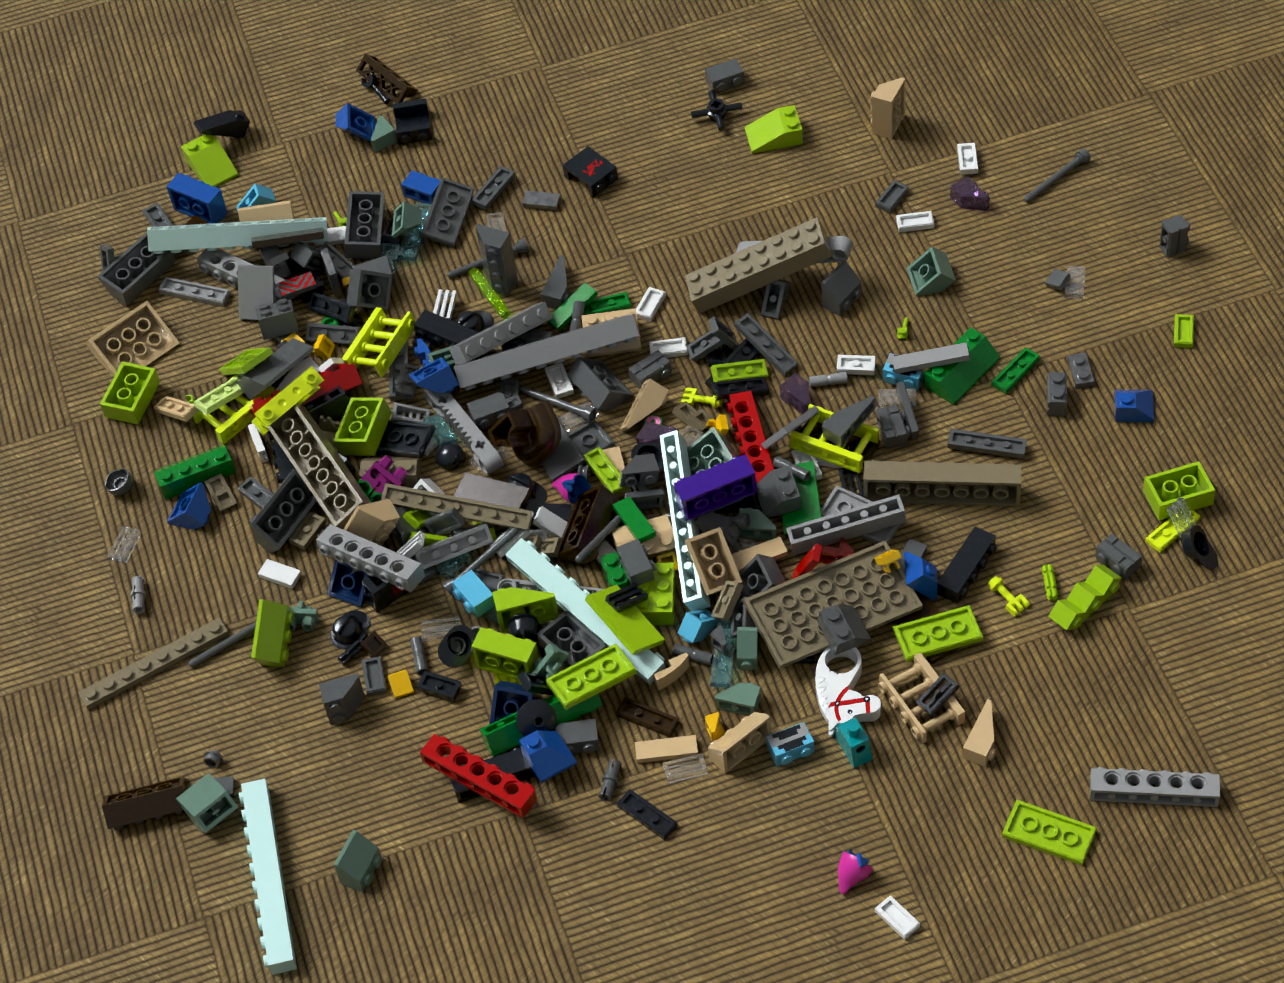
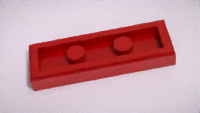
(808, 562)

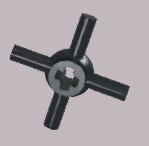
(716, 110)

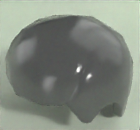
(119, 482)

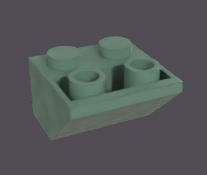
(206, 803)

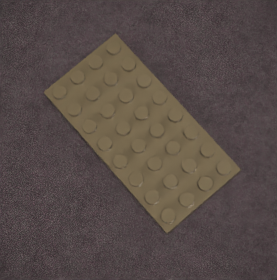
(790, 610)

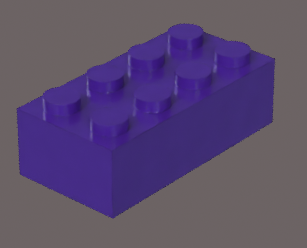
(715, 487)

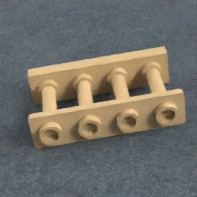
(923, 668)

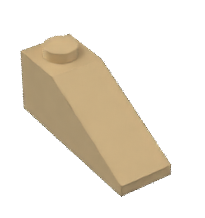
(648, 399)
(980, 742)

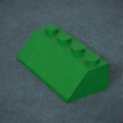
(956, 379)
(195, 469)

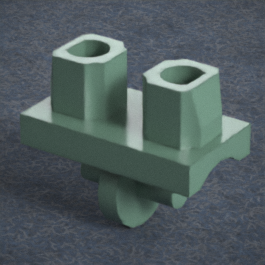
(304, 615)
(551, 662)

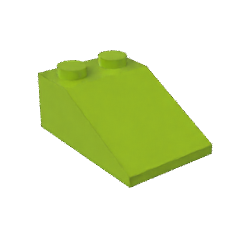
(775, 130)
(209, 160)
(524, 601)

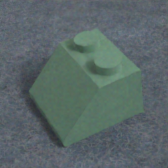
(931, 272)
(357, 862)

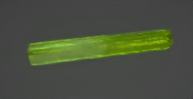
(489, 293)

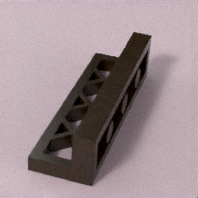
(396, 80)

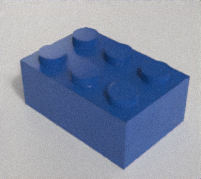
(196, 198)

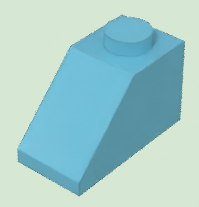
(257, 196)
(697, 625)

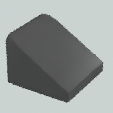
(718, 640)

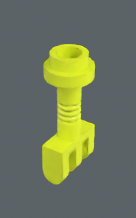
(691, 396)
(996, 584)

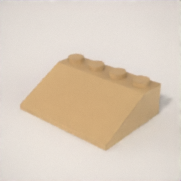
(134, 339)

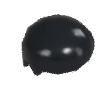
(450, 455)

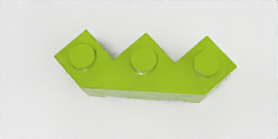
(1085, 598)

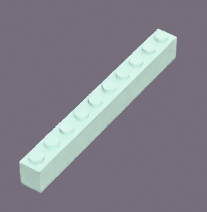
(226, 234)
(677, 467)
(571, 598)
(268, 877)

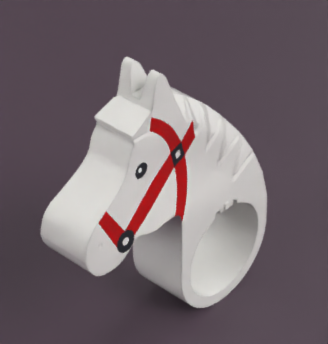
(836, 694)

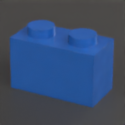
(420, 187)

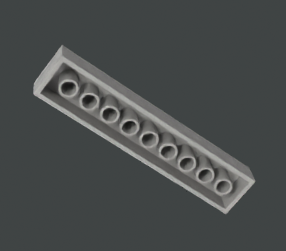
(546, 350)

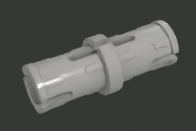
(138, 595)

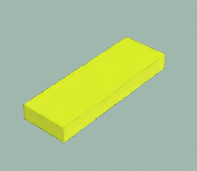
(1166, 534)

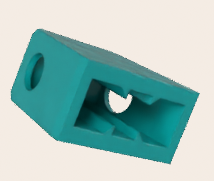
(850, 737)

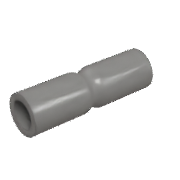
(831, 379)

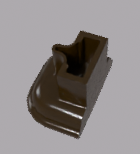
(530, 433)

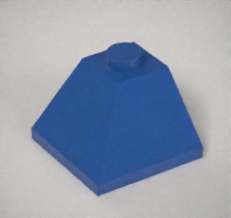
(355, 122)
(435, 377)
(1133, 405)
(191, 508)
(921, 575)
(546, 754)

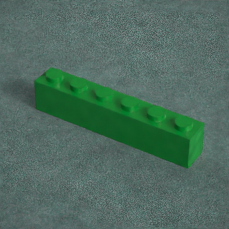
(505, 735)

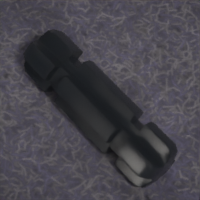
(351, 651)

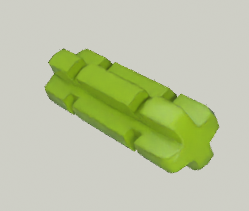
(1050, 582)

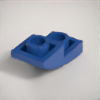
(421, 351)

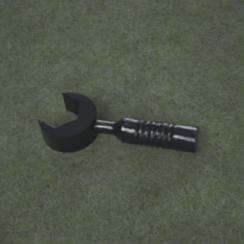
(372, 84)

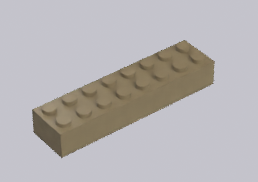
(758, 265)
(318, 464)
(943, 482)

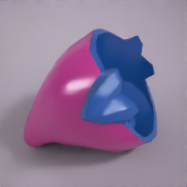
(571, 486)
(851, 870)

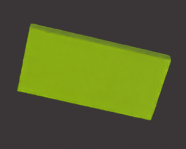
(246, 361)
(628, 625)
(938, 633)
(591, 676)
(1049, 832)

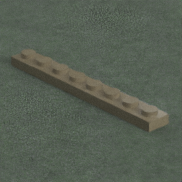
(468, 508)
(153, 663)

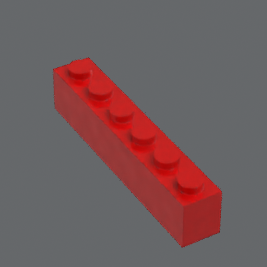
(345, 377)

